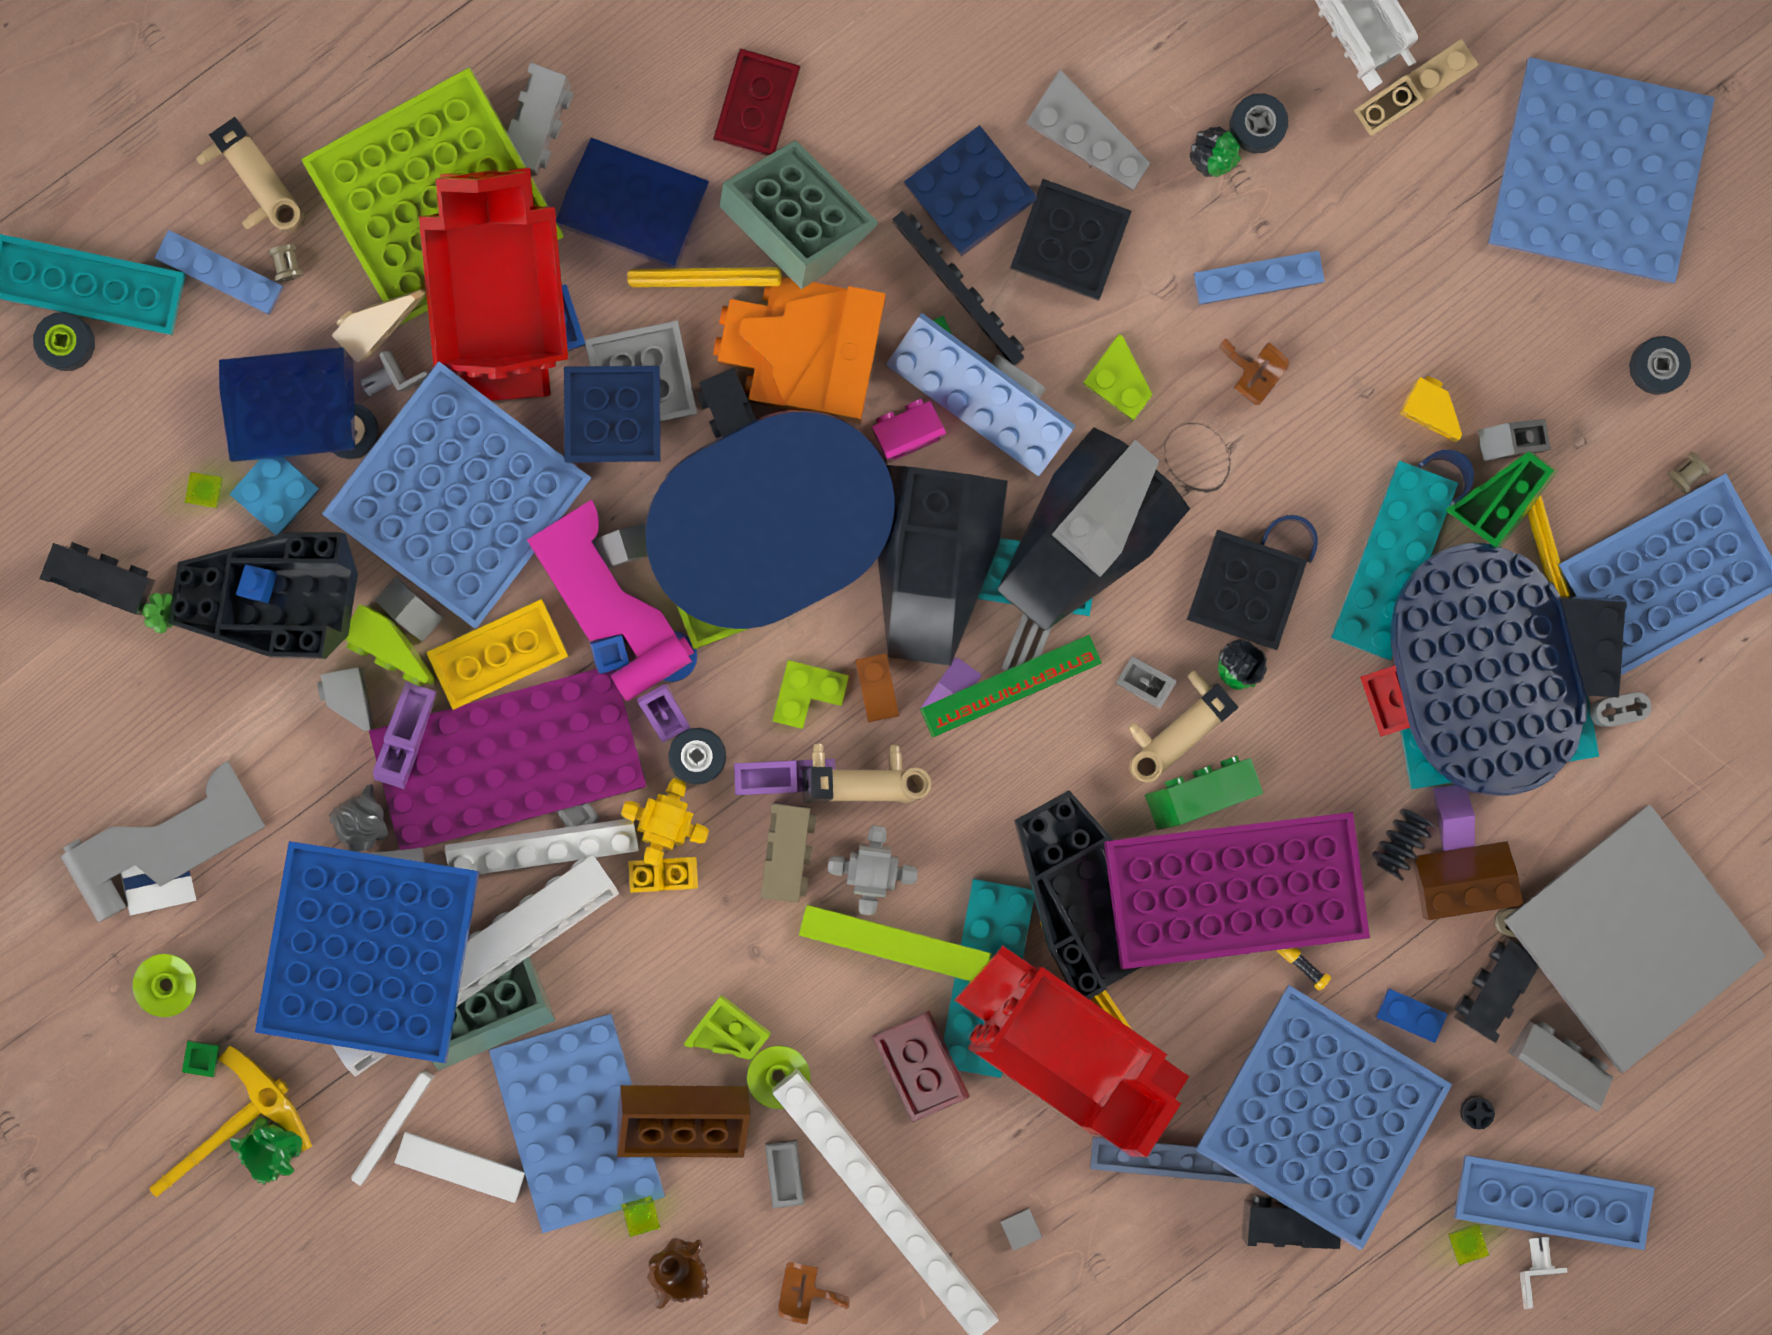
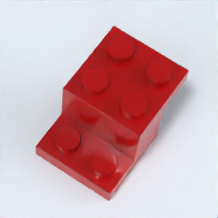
(1386, 700)

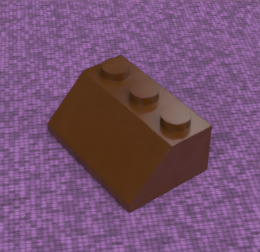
(1467, 881)

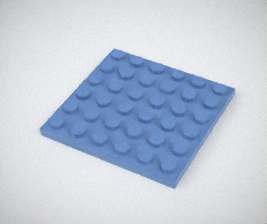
(1601, 170)
(455, 495)
(1324, 1117)

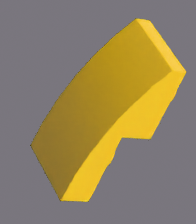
(668, 875)

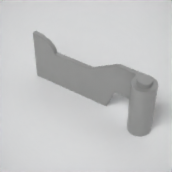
(166, 849)

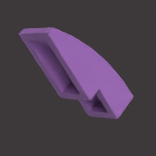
(404, 735)
(772, 776)

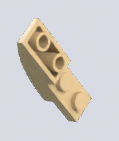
(1416, 88)

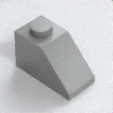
(348, 696)

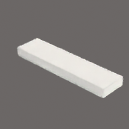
(392, 1127)
(459, 1167)

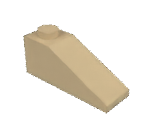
(369, 327)

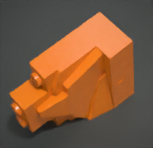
(805, 346)

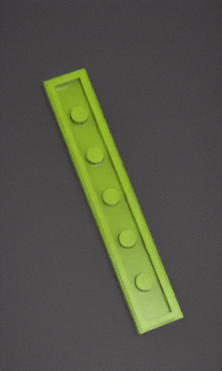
(892, 943)

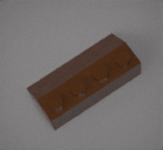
(682, 1121)

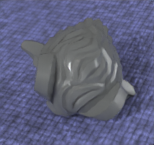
(359, 821)

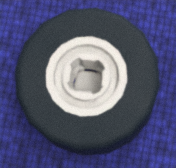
(708, 755)

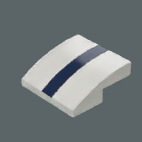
(146, 895)

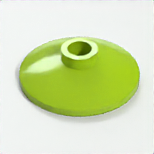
(149, 990)
(765, 1064)

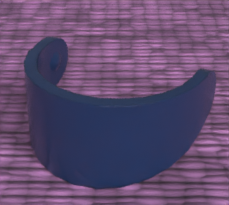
(1460, 462)
(1305, 523)

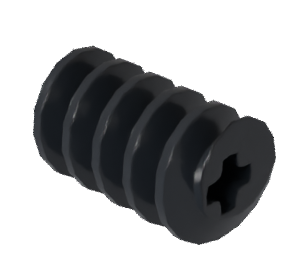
(1402, 843)

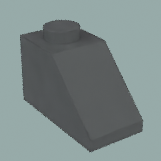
(1514, 439)

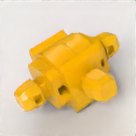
(664, 822)

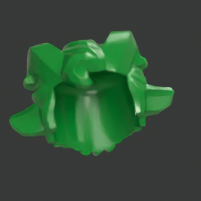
(267, 1150)

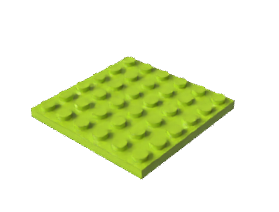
(388, 170)

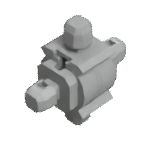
(872, 870)

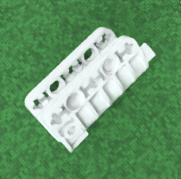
(1370, 33)

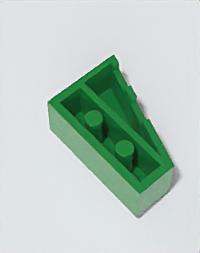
(1505, 499)

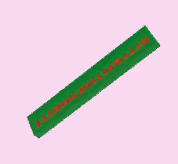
(1010, 686)

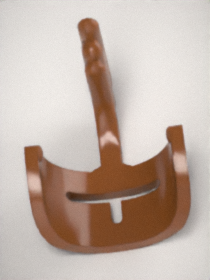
(1272, 372)
(789, 1298)

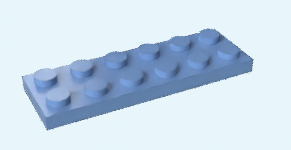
(980, 394)
(1554, 1202)

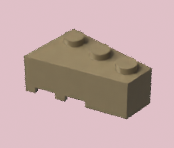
(787, 852)

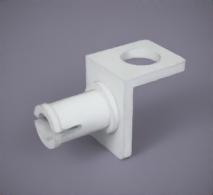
(1541, 1266)

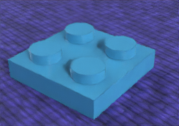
(274, 493)

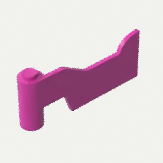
(603, 606)

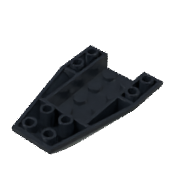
(937, 558)
(1046, 576)
(307, 606)
(1072, 891)

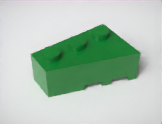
(1204, 793)

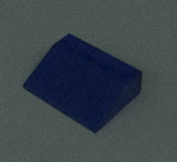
(632, 203)
(288, 404)

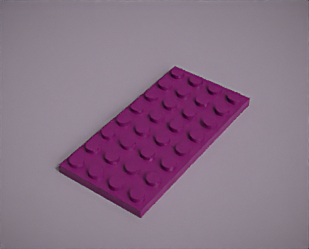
(515, 760)
(1236, 890)

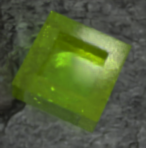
(203, 490)
(640, 1216)
(1468, 1244)

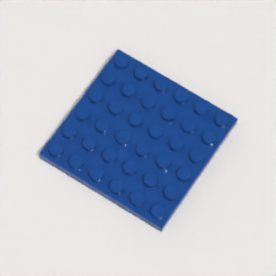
(367, 952)

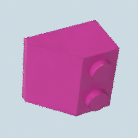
(908, 430)

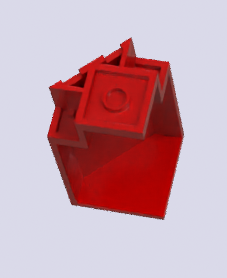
(494, 283)
(1072, 1053)

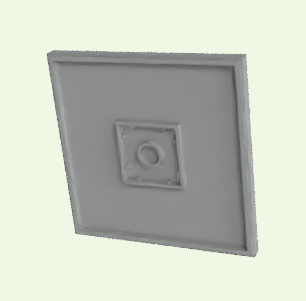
(1634, 938)

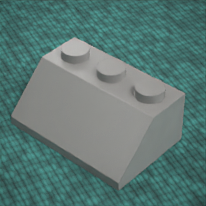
(1562, 1064)

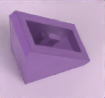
(955, 679)
(663, 713)
(1454, 817)

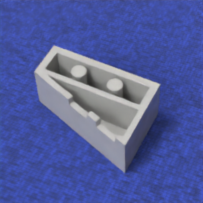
(539, 116)

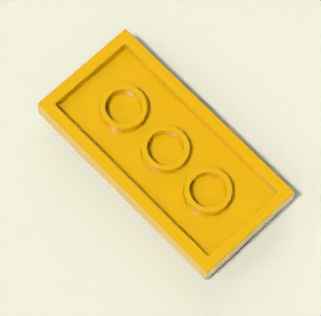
(497, 654)

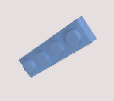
(219, 272)
(1259, 277)

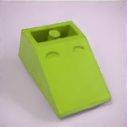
(385, 640)

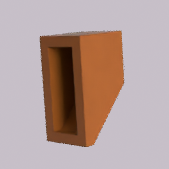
(877, 687)

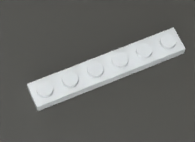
(544, 847)

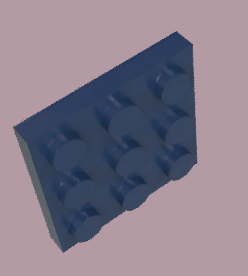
(970, 190)
(612, 414)

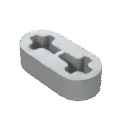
(1019, 376)
(1621, 715)

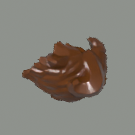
(678, 1272)

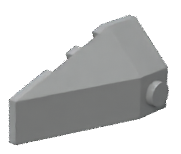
(1105, 516)

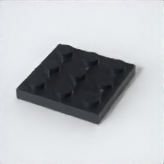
(1070, 239)
(1246, 590)

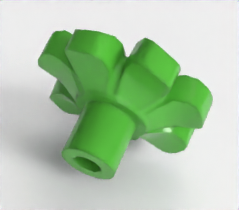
(158, 612)

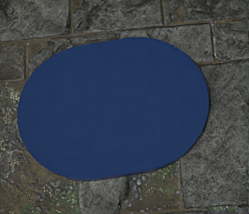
(769, 519)
(1488, 669)

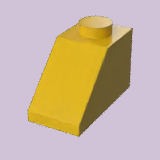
(1432, 408)

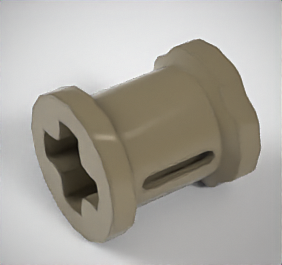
(288, 252)
(1689, 472)
(1500, 923)

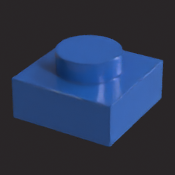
(256, 584)
(609, 653)

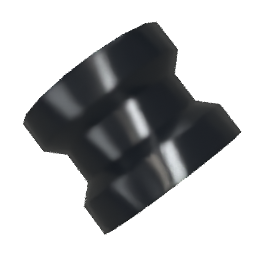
(1483, 1113)

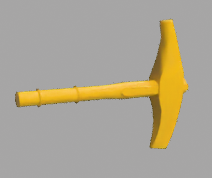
(266, 1096)

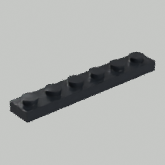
(951, 278)

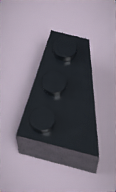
(726, 401)
(98, 577)
(1597, 638)
(1496, 989)
(1282, 1226)

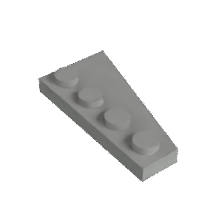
(1083, 130)

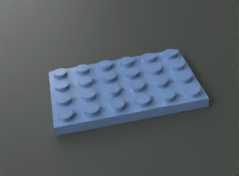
(1677, 569)
(564, 1120)

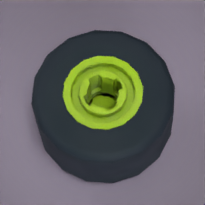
(74, 345)

